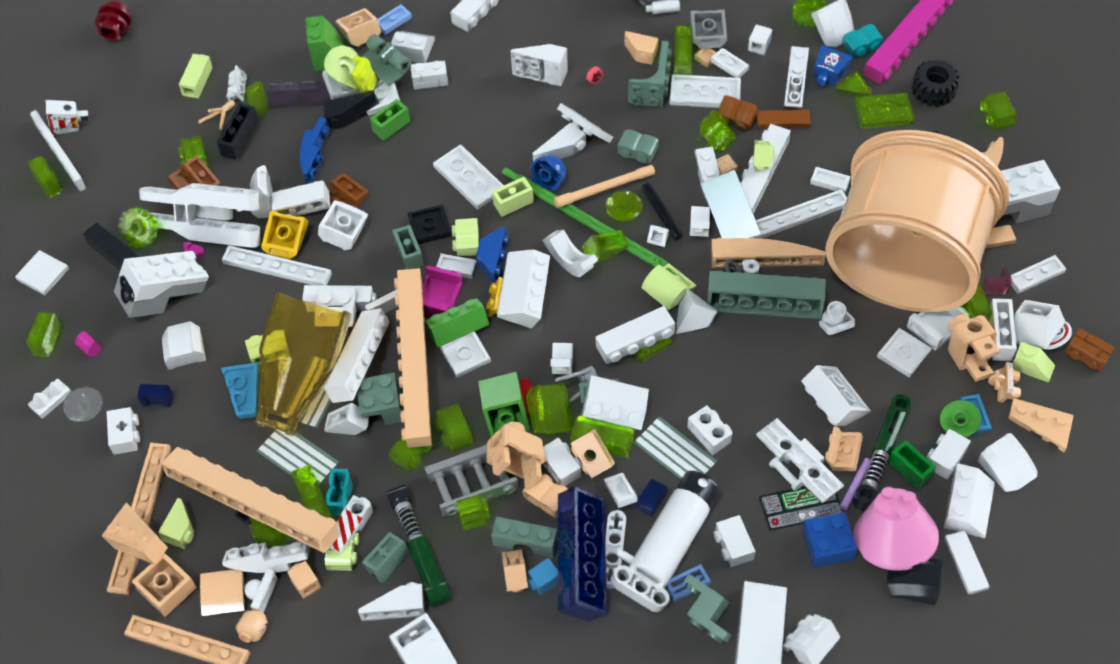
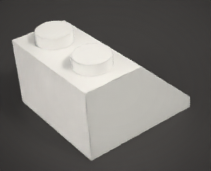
(413, 45)

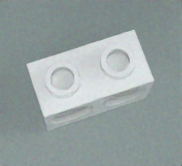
(706, 432)

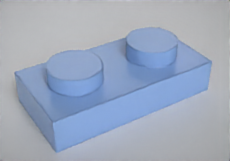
(394, 19)

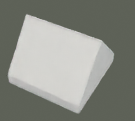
(658, 236)

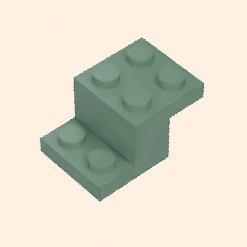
(381, 396)
(707, 609)

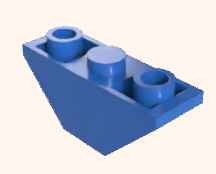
(492, 252)

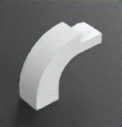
(568, 255)

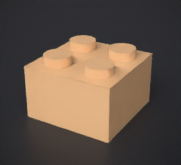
(164, 585)

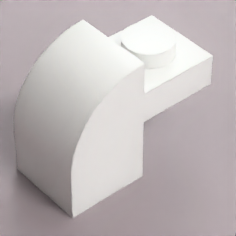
(699, 221)
(562, 358)

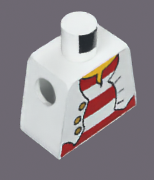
(64, 116)

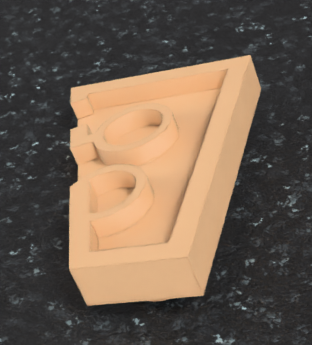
(1046, 422)

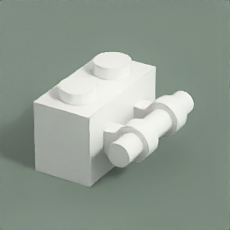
(812, 639)

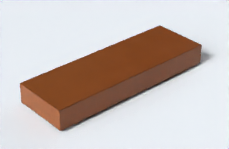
(783, 118)

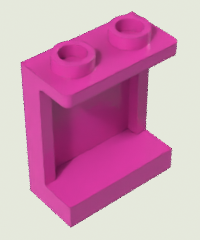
(440, 290)

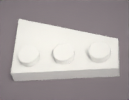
(579, 121)

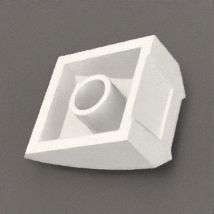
(833, 22)
(261, 182)
(342, 225)
(182, 345)
(1008, 463)

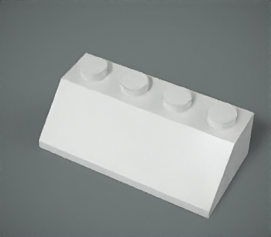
(523, 287)

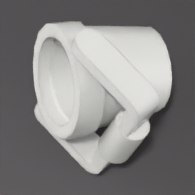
(835, 318)

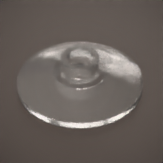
(80, 398)

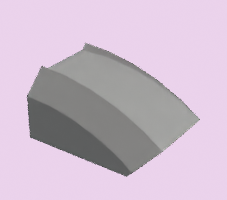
(708, 28)

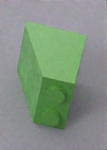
(321, 39)
(502, 402)

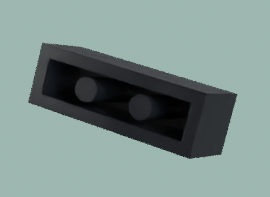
(237, 131)

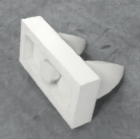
(49, 399)

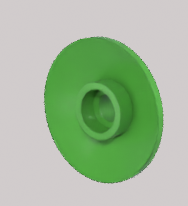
(958, 411)

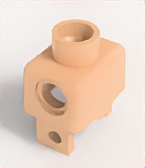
(973, 333)
(511, 452)

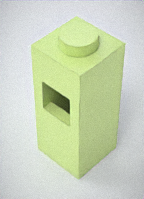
(195, 76)

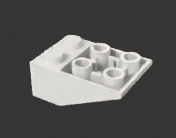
(540, 63)
(421, 643)

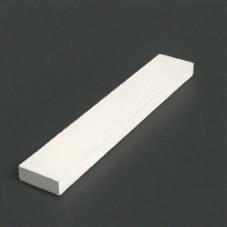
(58, 151)
(800, 214)
(276, 266)

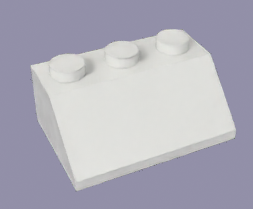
(834, 395)
(615, 402)
(969, 501)

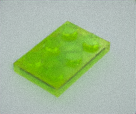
(884, 110)

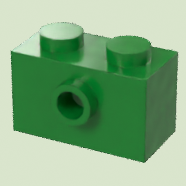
(911, 464)

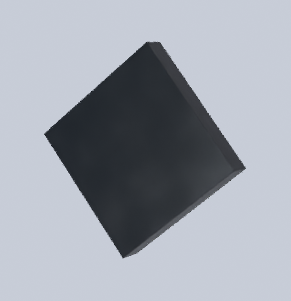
(429, 224)

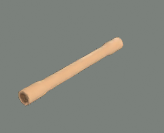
(569, 198)

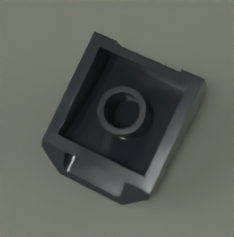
(918, 583)

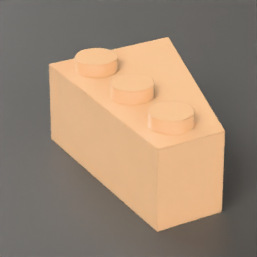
(133, 536)

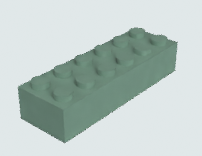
(766, 294)

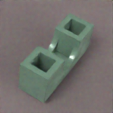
(537, 537)

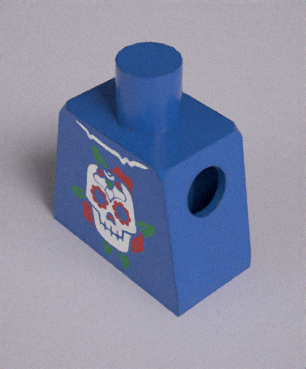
(831, 66)

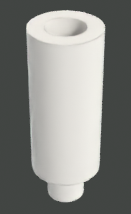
(663, 6)

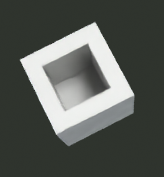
(760, 39)

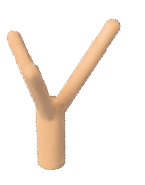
(217, 111)

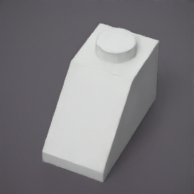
(346, 421)

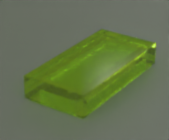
(257, 97)

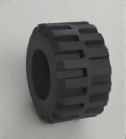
(931, 92)

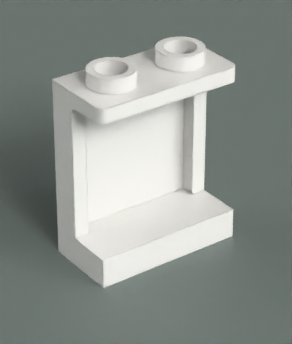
(933, 326)

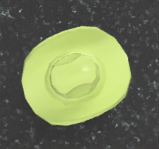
(340, 65)

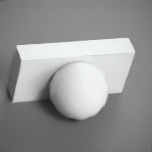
(261, 591)

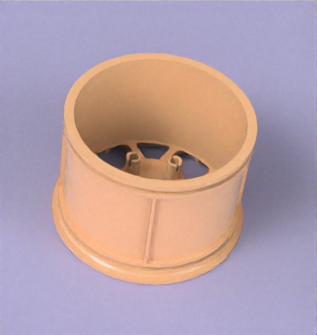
(917, 220)

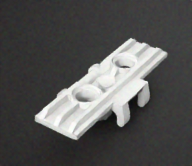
(803, 456)

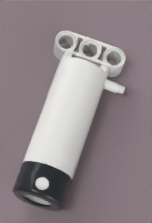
(667, 541)

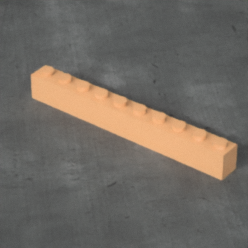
(414, 359)
(251, 499)

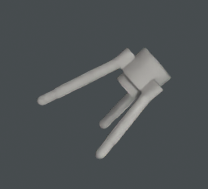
(583, 376)

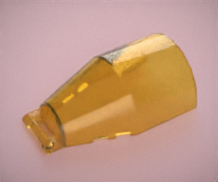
(297, 358)

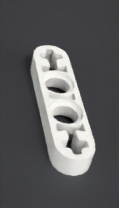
(613, 548)

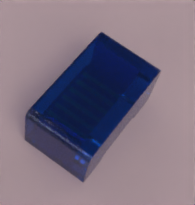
(155, 394)
(651, 497)

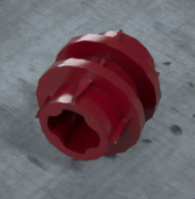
(113, 20)

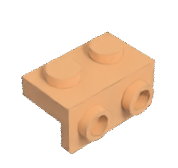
(843, 450)

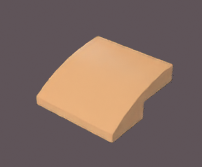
(222, 592)

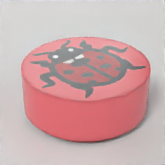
(595, 75)

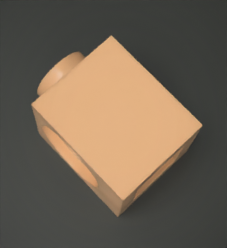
(303, 579)

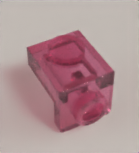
(997, 285)

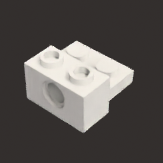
(338, 297)

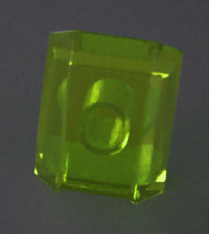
(549, 408)

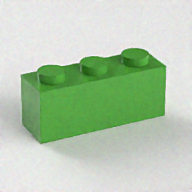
(457, 322)

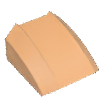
(359, 27)

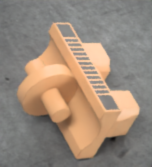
(1003, 382)

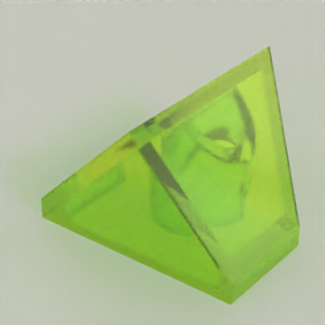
(854, 83)

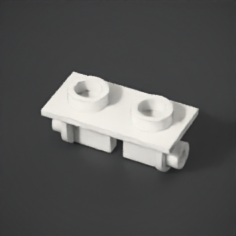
(237, 84)

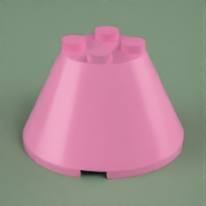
(896, 531)

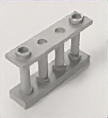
(456, 466)

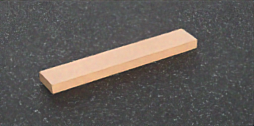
(185, 642)

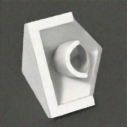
(694, 313)

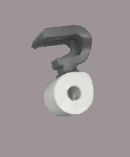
(747, 266)

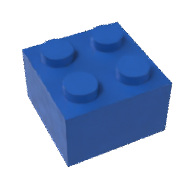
(829, 540)

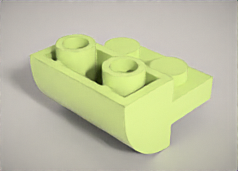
(667, 287)

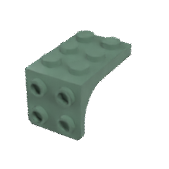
(652, 90)

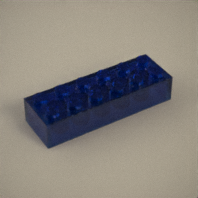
(581, 554)

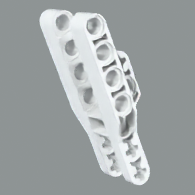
(209, 203)

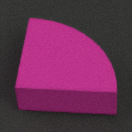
(198, 250)

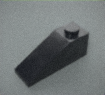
(348, 108)

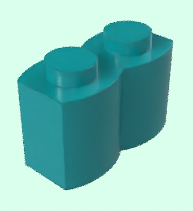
(862, 41)
(339, 491)

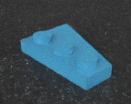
(243, 386)

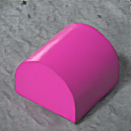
(87, 344)

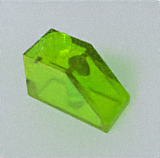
(605, 244)

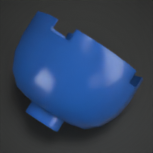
(548, 171)

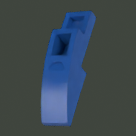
(310, 149)

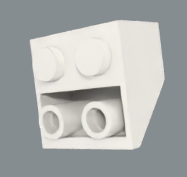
(1037, 323)

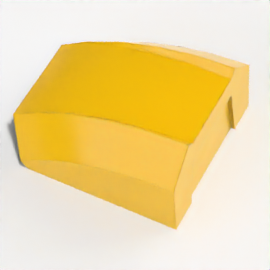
(284, 235)

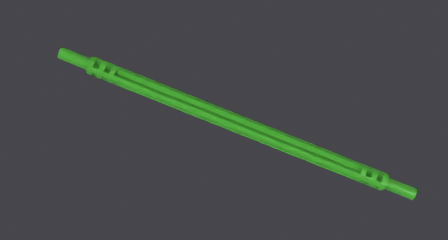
(589, 221)

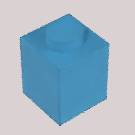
(543, 577)

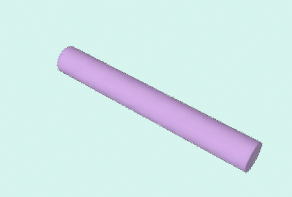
(855, 484)

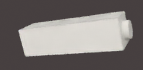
(363, 295)

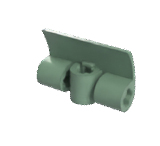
(386, 60)

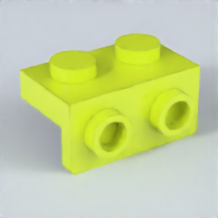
(364, 74)

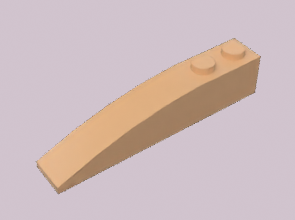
(764, 251)

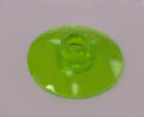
(624, 200)

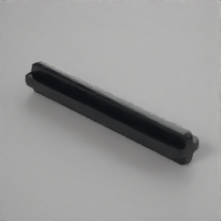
(662, 211)

